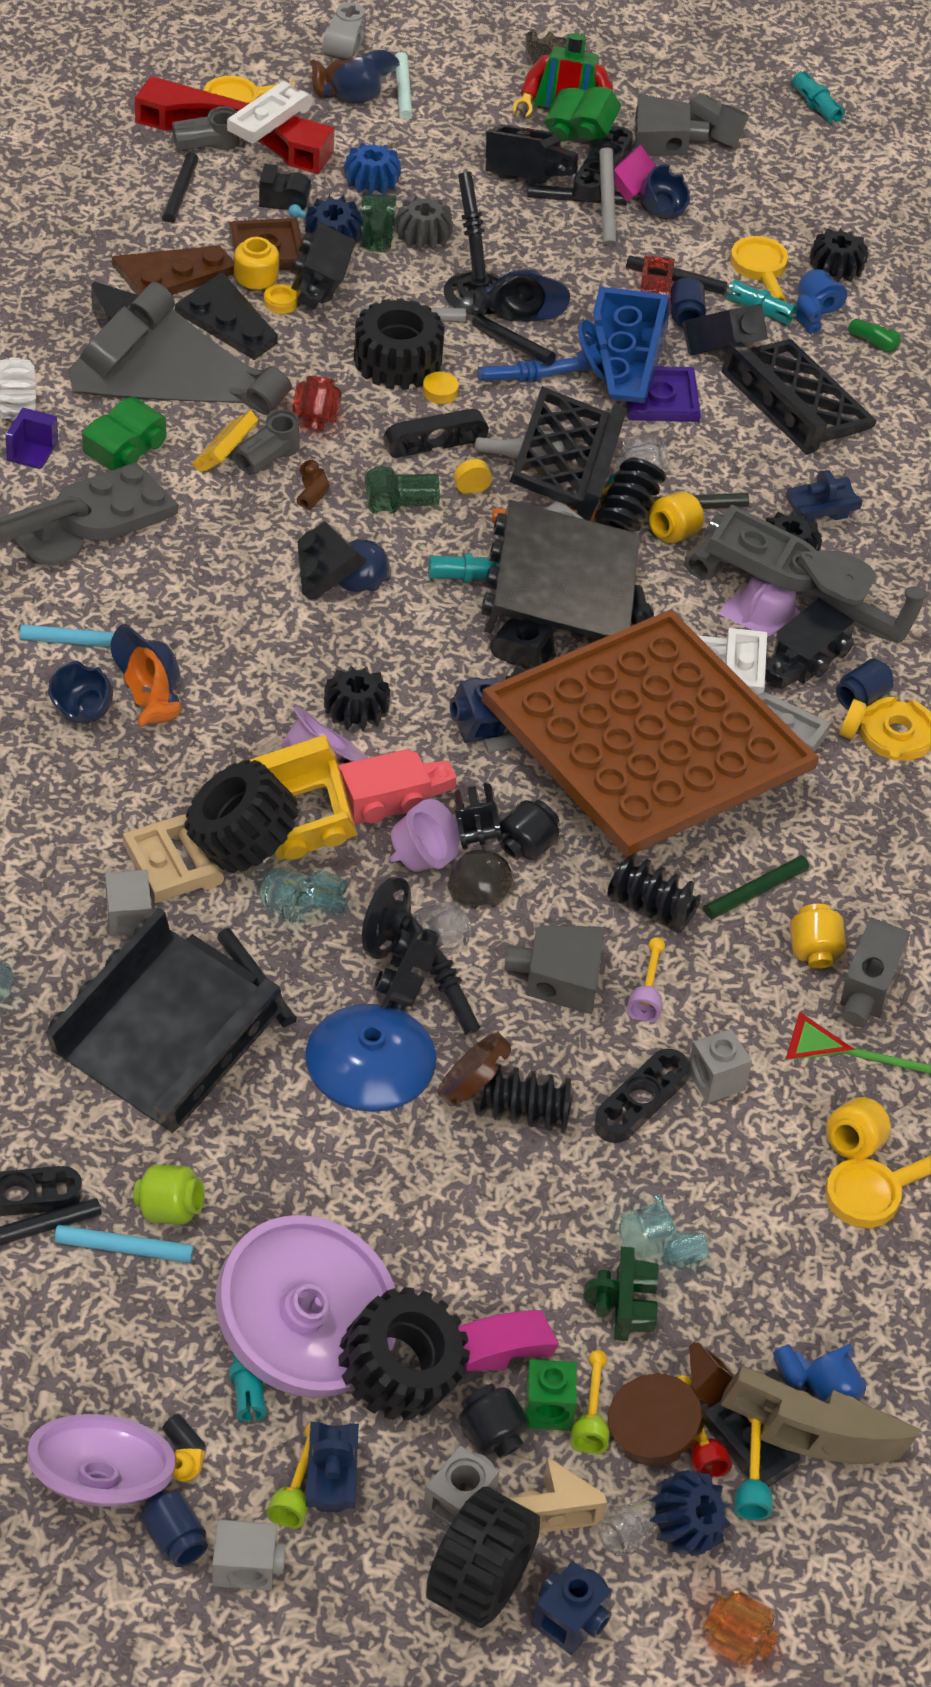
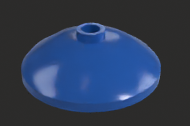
(366, 1072)

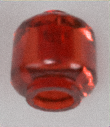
(317, 402)

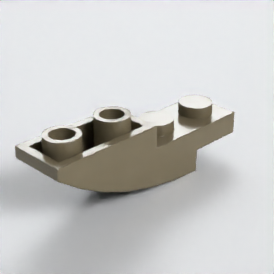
(827, 1430)

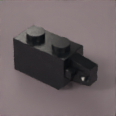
(527, 154)
(321, 265)
(809, 644)

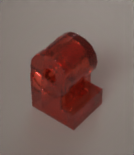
(657, 283)

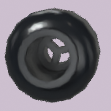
(529, 830)
(493, 1421)

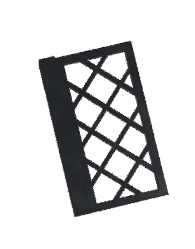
(788, 405)
(593, 459)

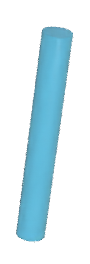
(65, 635)
(124, 1244)

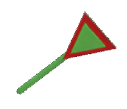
(815, 1041)

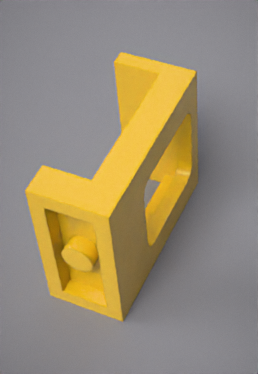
(304, 769)

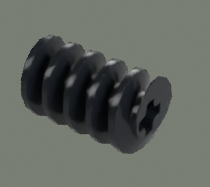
(630, 495)
(654, 893)
(528, 1098)

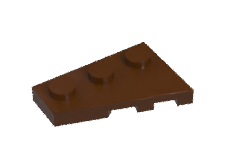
(173, 269)

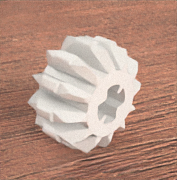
(16, 387)

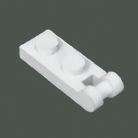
(268, 112)

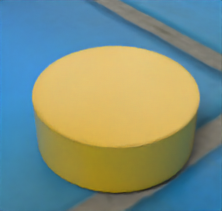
(280, 299)
(440, 387)
(472, 476)
(853, 719)

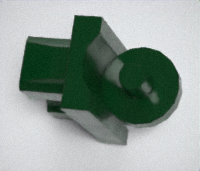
(631, 1277)

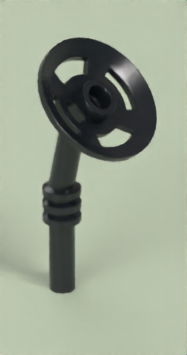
(478, 275)
(393, 915)

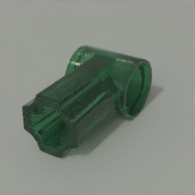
(378, 219)
(389, 491)

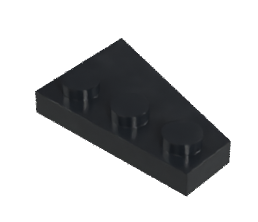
(228, 316)

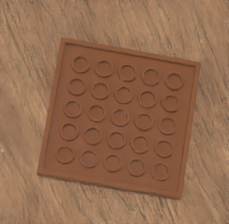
(649, 731)

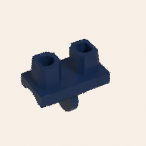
(824, 498)
(332, 1467)

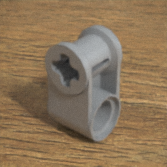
(344, 33)

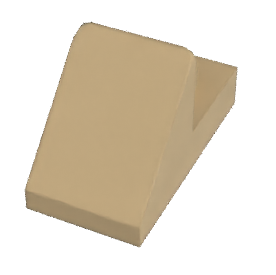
(567, 1500)

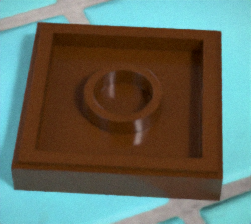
(282, 233)

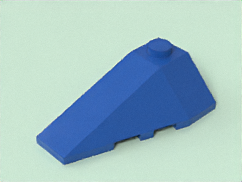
(630, 339)

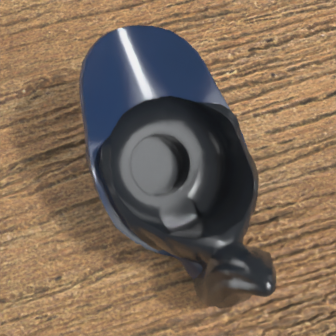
(522, 297)

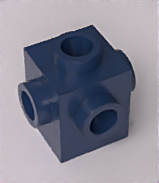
(472, 715)
(572, 1606)

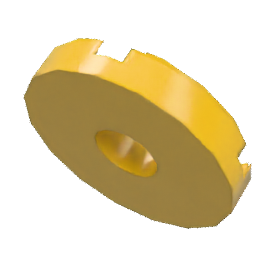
(893, 744)

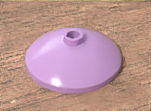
(100, 1459)

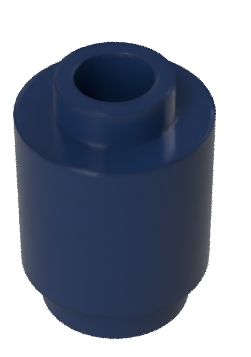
(687, 300)
(865, 683)
(174, 1528)

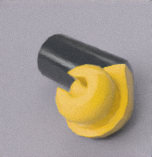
(189, 1448)

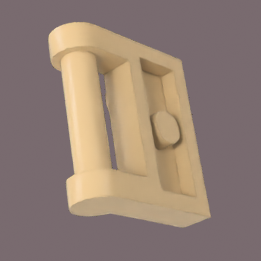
(167, 874)

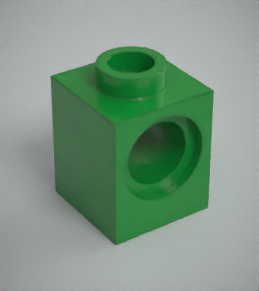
(551, 1394)

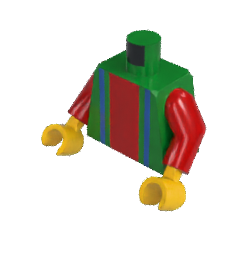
(562, 70)

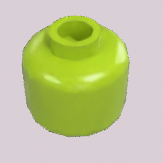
(169, 1194)

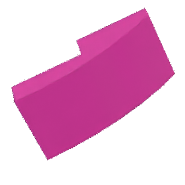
(632, 172)
(506, 1336)

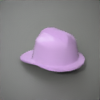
(761, 607)
(307, 728)
(426, 837)

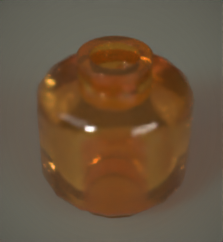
(740, 1628)

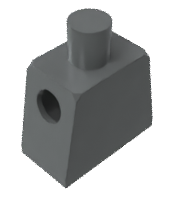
(665, 126)
(561, 965)
(873, 971)

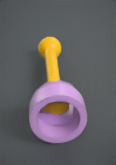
(646, 996)

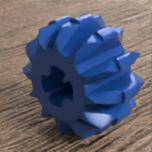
(372, 168)

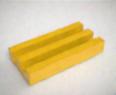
(225, 441)

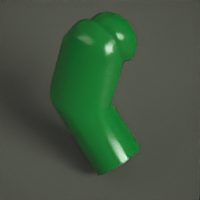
(876, 335)

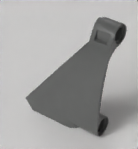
(162, 356)

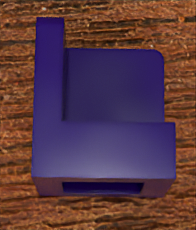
(31, 438)

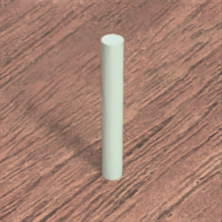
(403, 87)

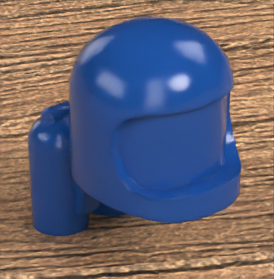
(818, 296)
(827, 1373)

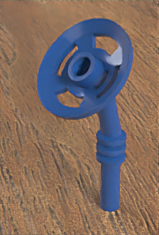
(586, 359)

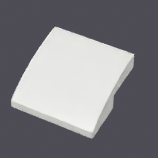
(744, 653)

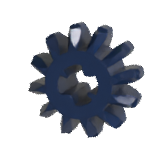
(336, 215)
(689, 1513)

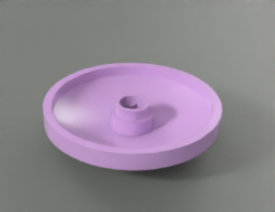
(291, 1298)

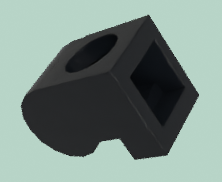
(283, 190)
(524, 643)

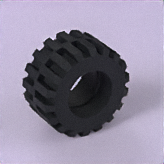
(398, 343)
(241, 816)
(426, 1330)
(483, 1557)

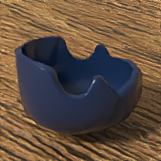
(664, 193)
(373, 572)
(80, 686)

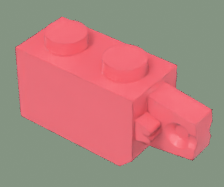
(393, 784)

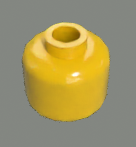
(256, 263)
(676, 517)
(818, 935)
(858, 1128)

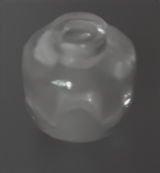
(645, 448)
(449, 922)

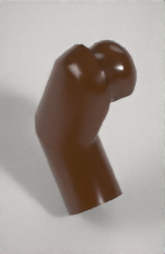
(315, 484)

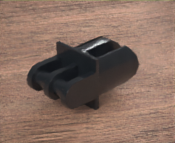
(478, 820)

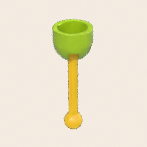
(592, 1426)
(291, 1499)

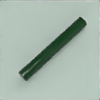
(756, 887)

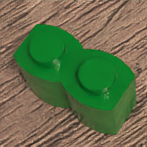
(583, 113)
(124, 434)

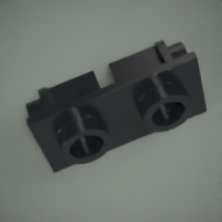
(409, 950)

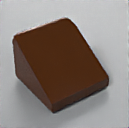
(708, 1374)

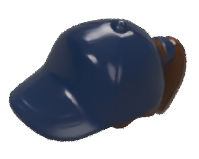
(353, 79)

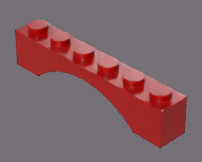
(297, 140)

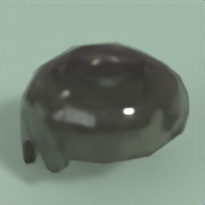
(537, 47)
(480, 879)

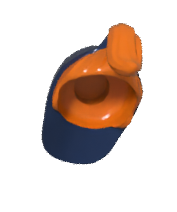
(150, 665)

